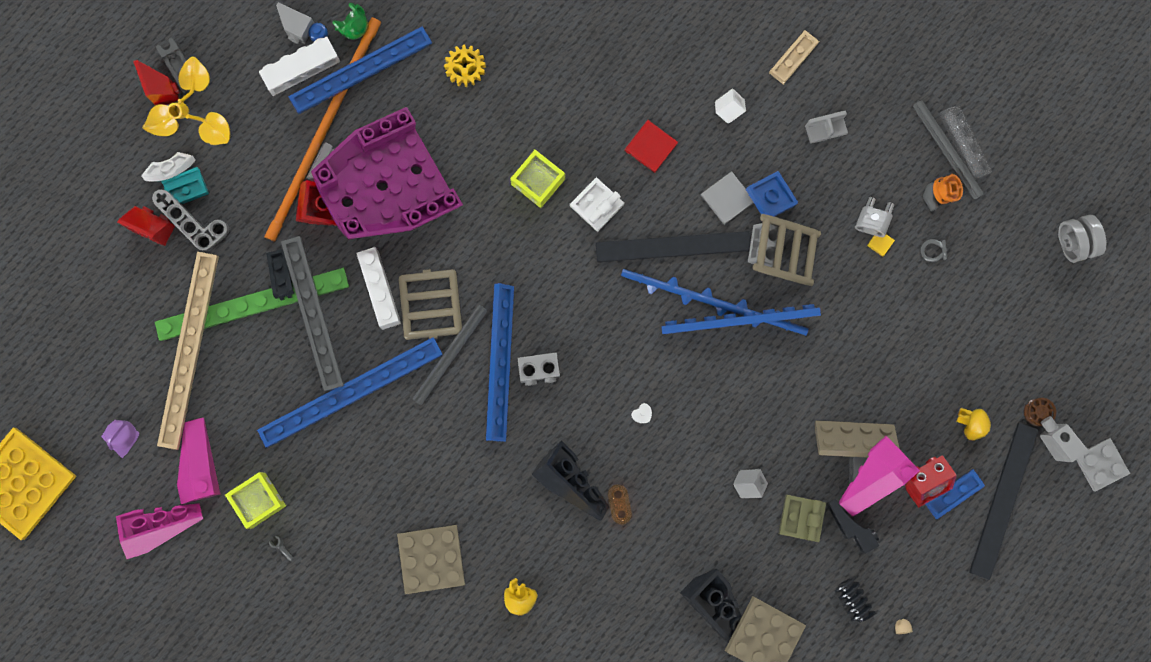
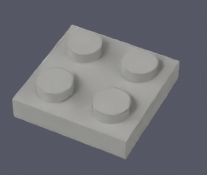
(1102, 465)

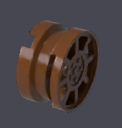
(1037, 410)

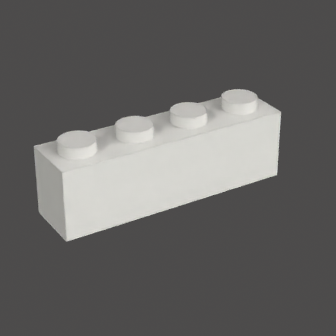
(299, 66)
(378, 288)

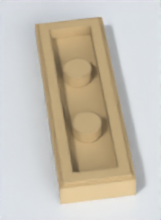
(794, 57)

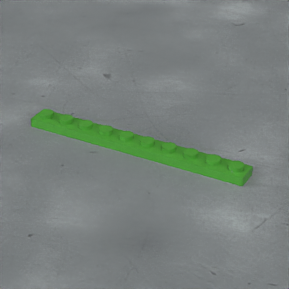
(251, 305)

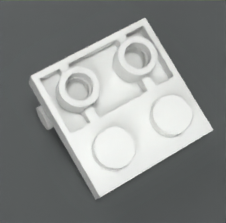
(597, 204)

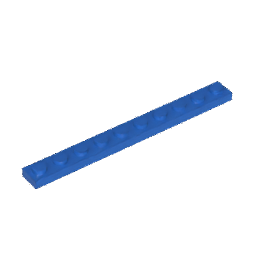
(350, 393)

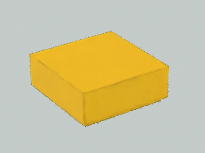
(880, 244)

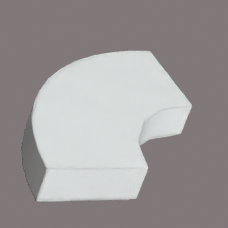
(169, 168)

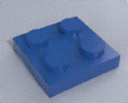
(772, 195)

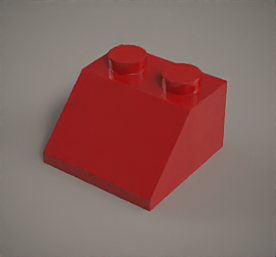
(311, 206)
(147, 224)

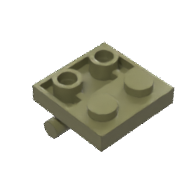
(802, 518)

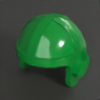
(355, 23)

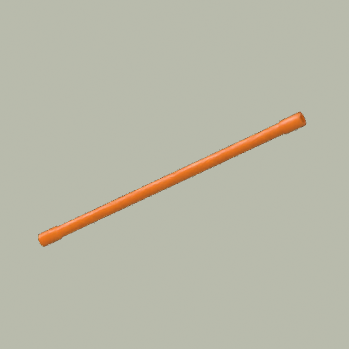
(276, 225)

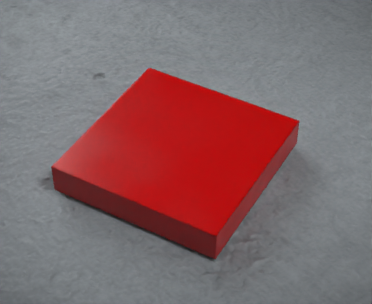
(651, 146)

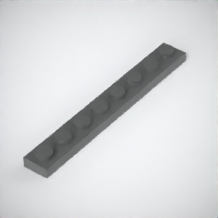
(312, 313)

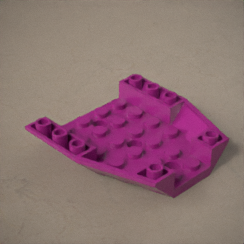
(384, 154)

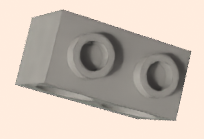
(771, 244)
(538, 363)

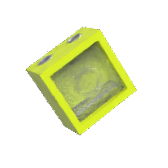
(537, 178)
(255, 500)

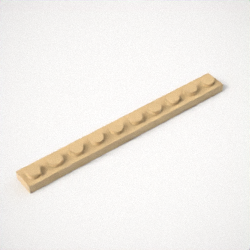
(188, 350)

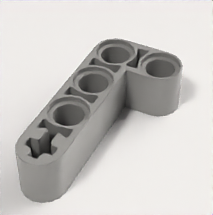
(186, 218)

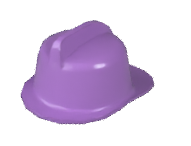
(120, 436)

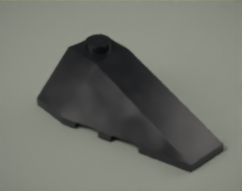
(562, 476)
(714, 601)

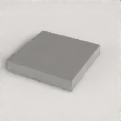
(727, 198)

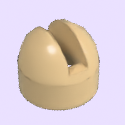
(903, 626)

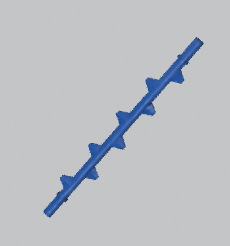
(706, 297)

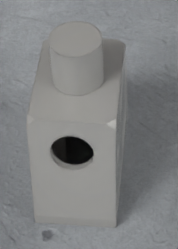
(1061, 441)

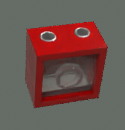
(931, 481)

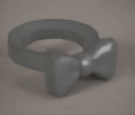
(942, 244)

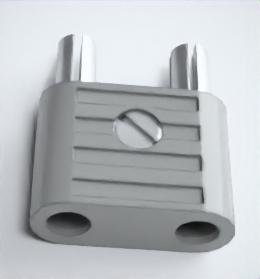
(874, 220)

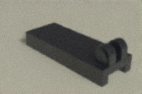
(279, 275)

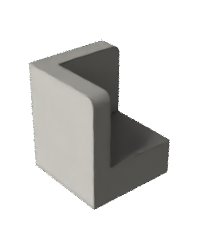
(750, 483)

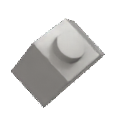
(295, 23)

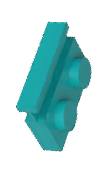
(186, 186)

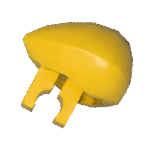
(977, 423)
(518, 598)

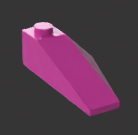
(196, 467)

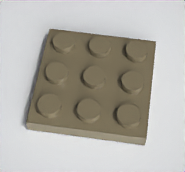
(431, 559)
(764, 634)

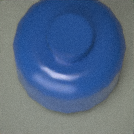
(317, 31)

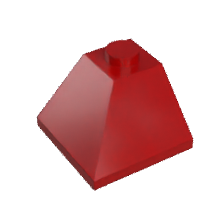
(156, 86)

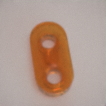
(619, 504)

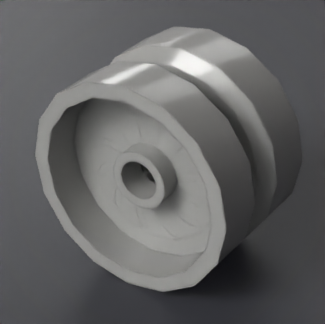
(1082, 238)

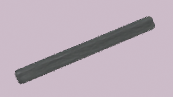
(948, 150)
(449, 355)

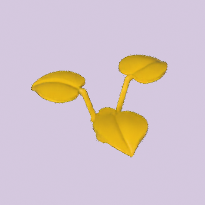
(162, 118)

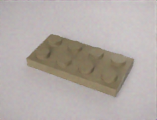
(851, 438)

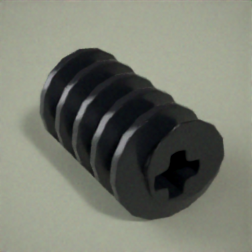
(855, 600)

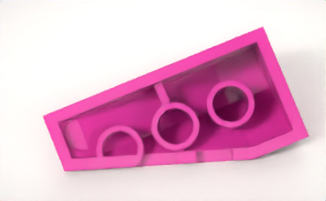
(879, 476)
(144, 532)

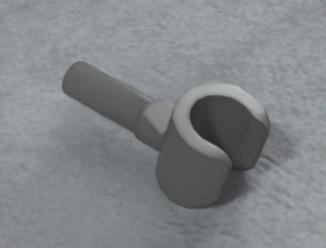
(280, 546)

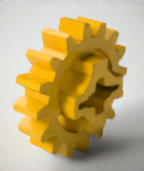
(472, 65)

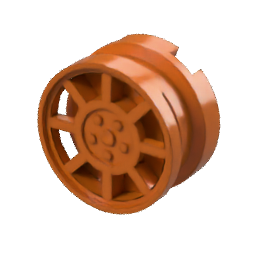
(948, 189)

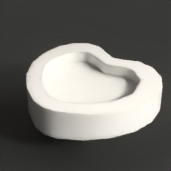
(642, 414)

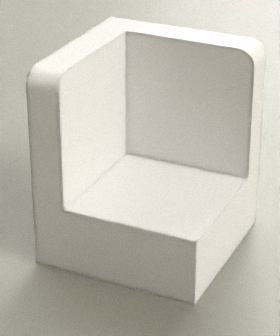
(730, 106)

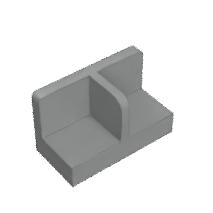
(826, 127)

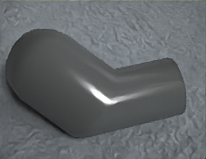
(929, 197)

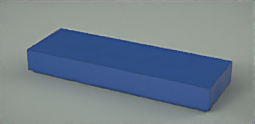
(962, 489)

